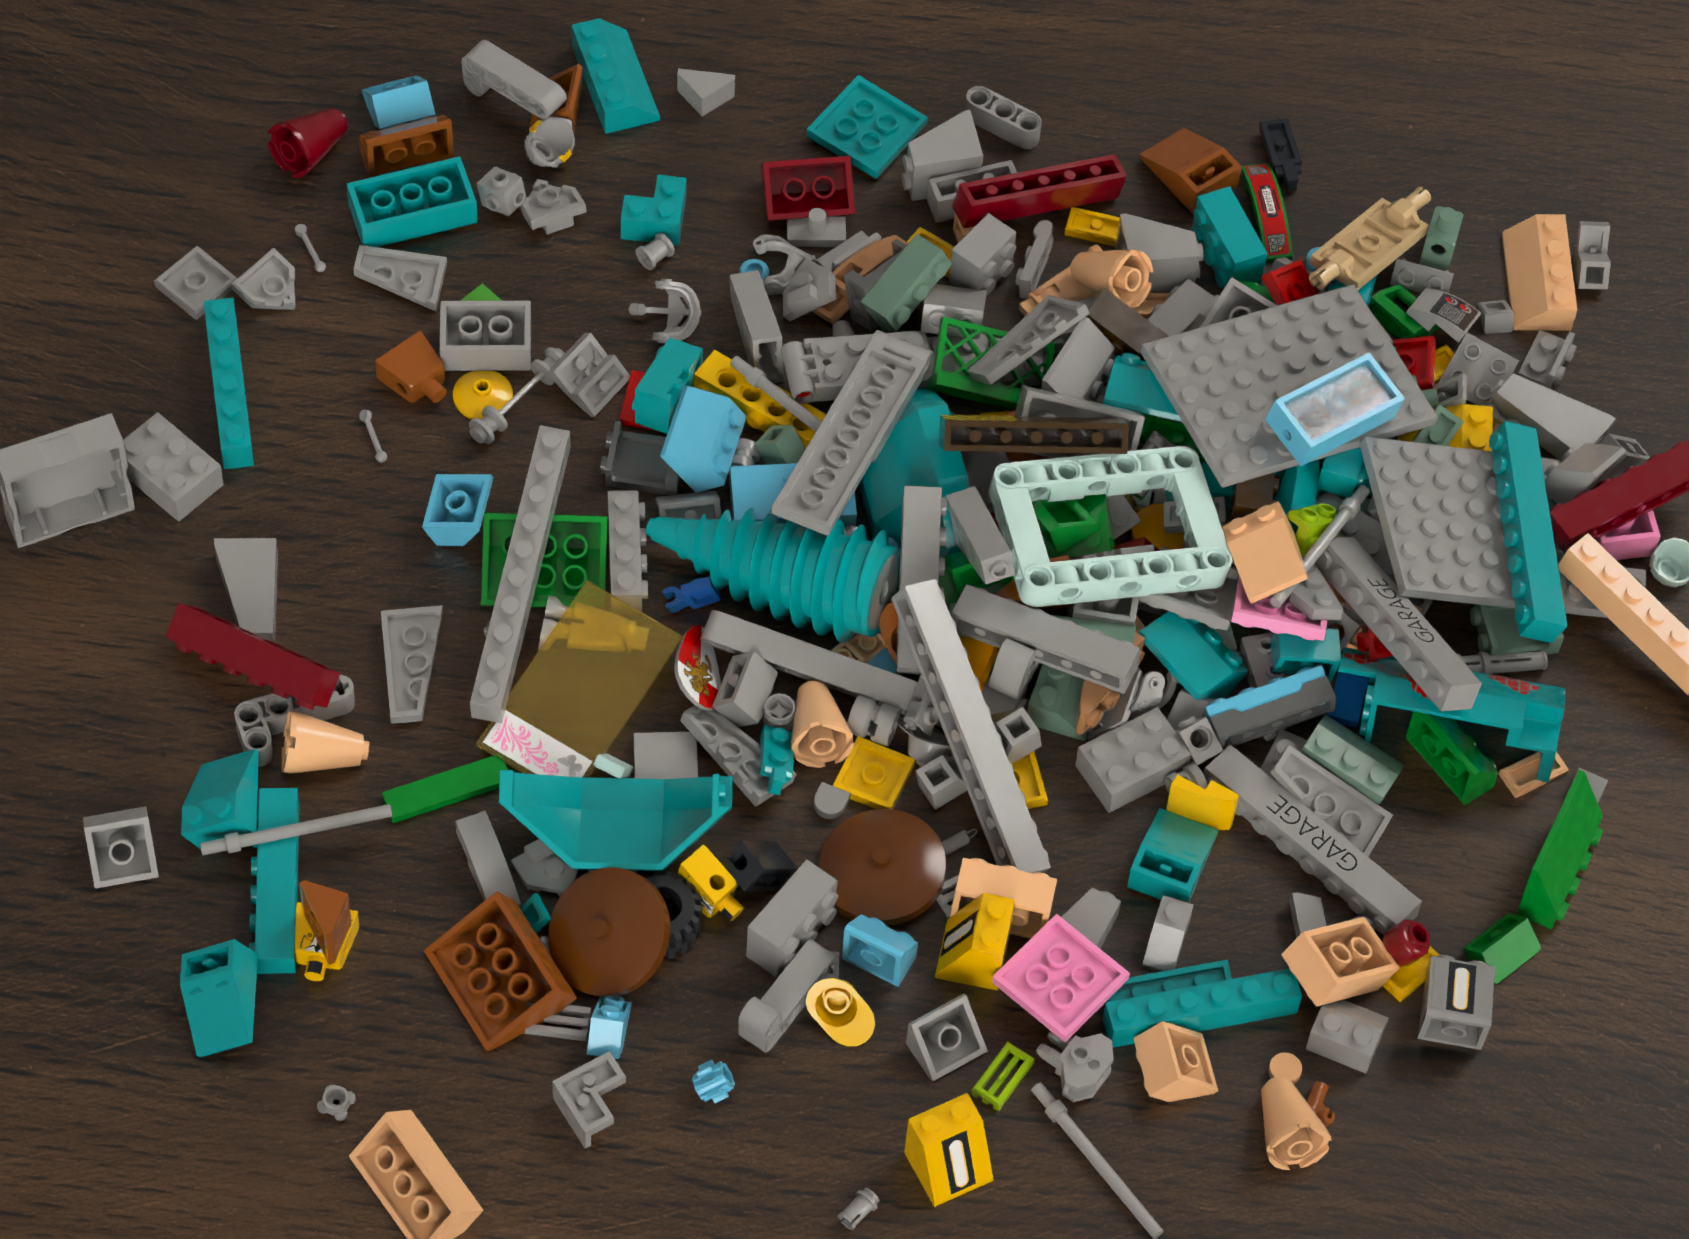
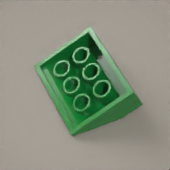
(572, 556)
(1563, 856)

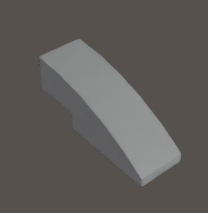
(485, 856)

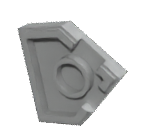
(552, 206)
(268, 283)
(808, 290)
(543, 869)

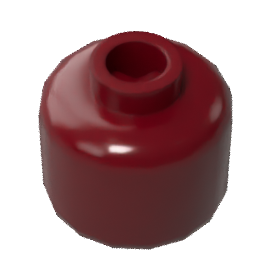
(1407, 942)

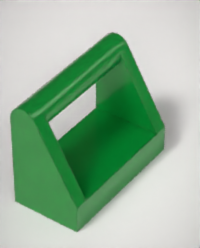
(1395, 319)
(1063, 535)

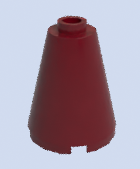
(306, 140)

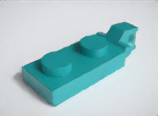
(776, 757)

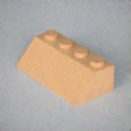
(1540, 273)
(414, 1179)

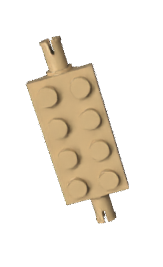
(1370, 242)

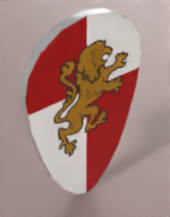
(697, 669)

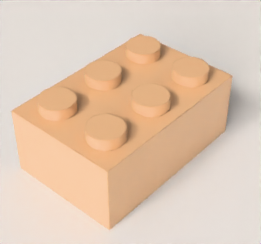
(1031, 892)
(1340, 961)

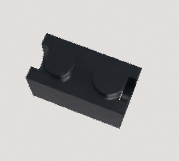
(759, 865)

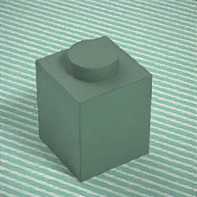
(780, 445)

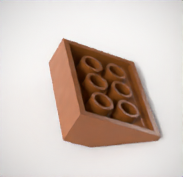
(495, 968)

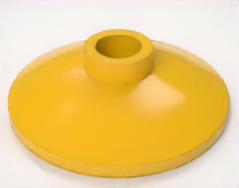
(472, 401)

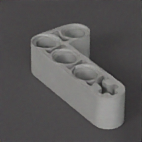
(493, 68)
(1013, 668)
(269, 723)
(767, 1019)

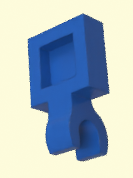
(693, 594)

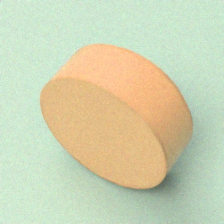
(1285, 1066)

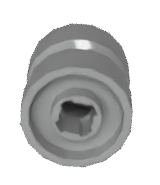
(873, 720)

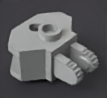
(1081, 1065)

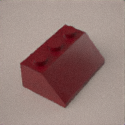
(801, 185)

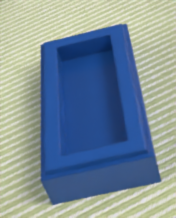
(1349, 698)

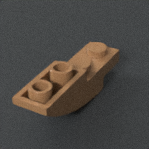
(863, 263)
(1097, 699)

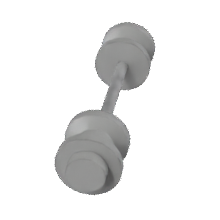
(492, 419)

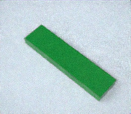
(444, 788)

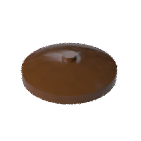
(884, 865)
(609, 932)

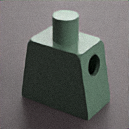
(1442, 231)

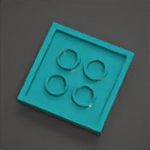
(867, 126)

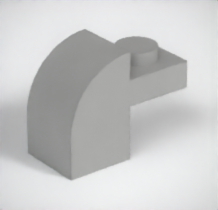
(1591, 255)

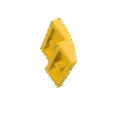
(1208, 806)

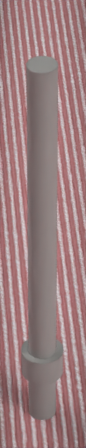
(758, 379)
(1347, 511)
(234, 842)
(1058, 1113)

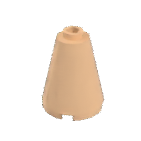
(1118, 271)
(819, 727)
(319, 745)
(1291, 1126)

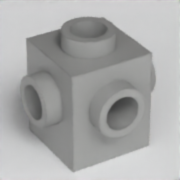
(501, 191)

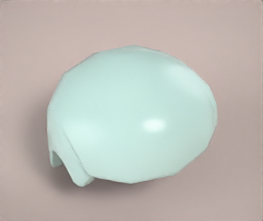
(1671, 562)

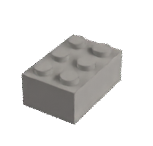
(485, 335)
(170, 467)
(1132, 759)
(792, 918)

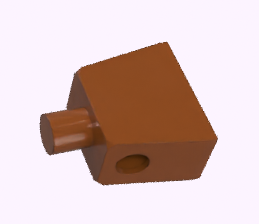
(413, 370)

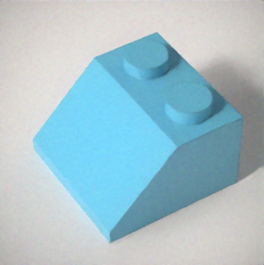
(399, 101)
(456, 508)
(878, 949)

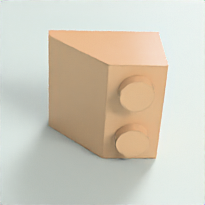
(1174, 1063)

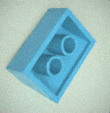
(703, 438)

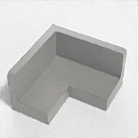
(580, 1092)

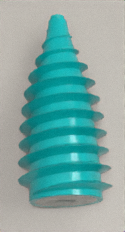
(796, 571)

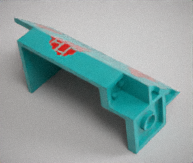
(1523, 707)

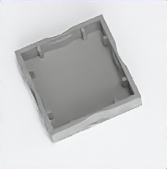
(65, 480)

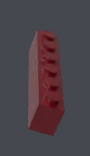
(1040, 190)
(1622, 498)
(252, 655)

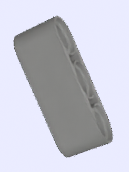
(1003, 117)

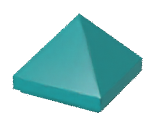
(535, 912)

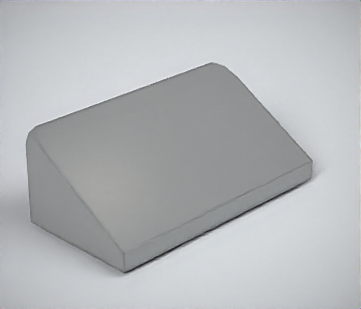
(1306, 912)

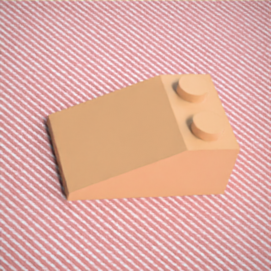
(1265, 552)

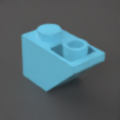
(608, 1026)

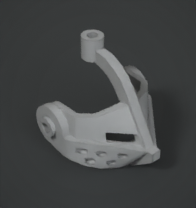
(777, 283)
(676, 311)
(1151, 693)

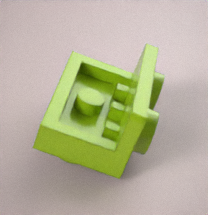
(1311, 523)

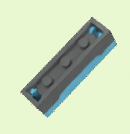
(1271, 706)

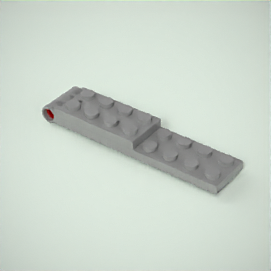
(823, 365)
(853, 432)

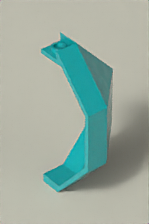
(912, 459)
(614, 819)

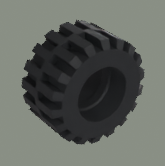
(686, 904)

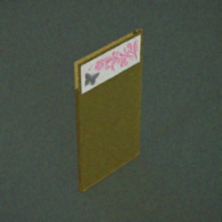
(580, 687)

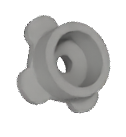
(334, 1093)

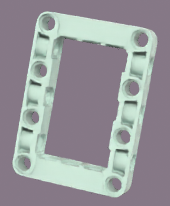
(1117, 576)

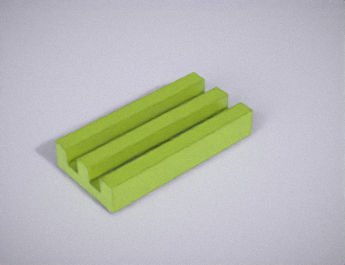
(988, 1097)

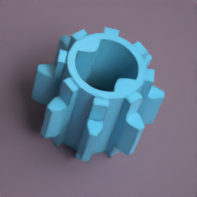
(713, 1081)

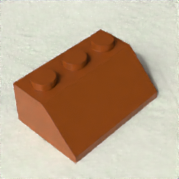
(407, 145)

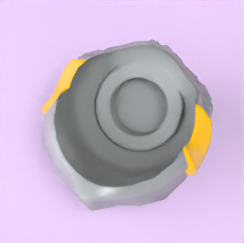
(550, 141)

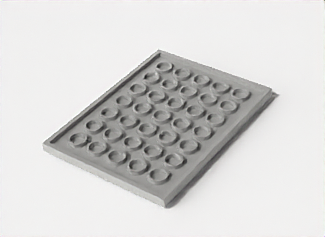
(1235, 369)
(1446, 524)

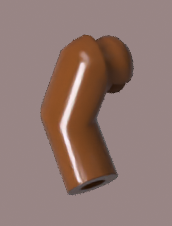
(1315, 1101)

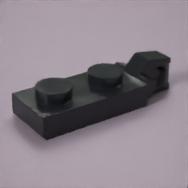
(1282, 151)

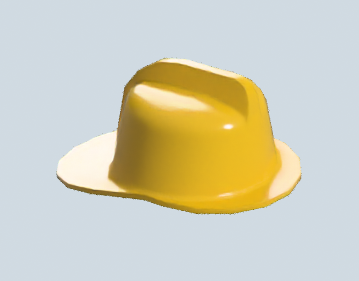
(840, 1011)

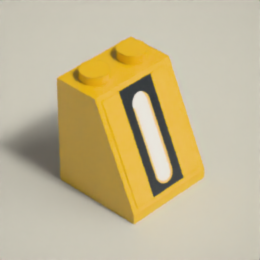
(976, 941)
(949, 1149)

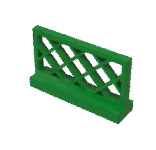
(963, 385)

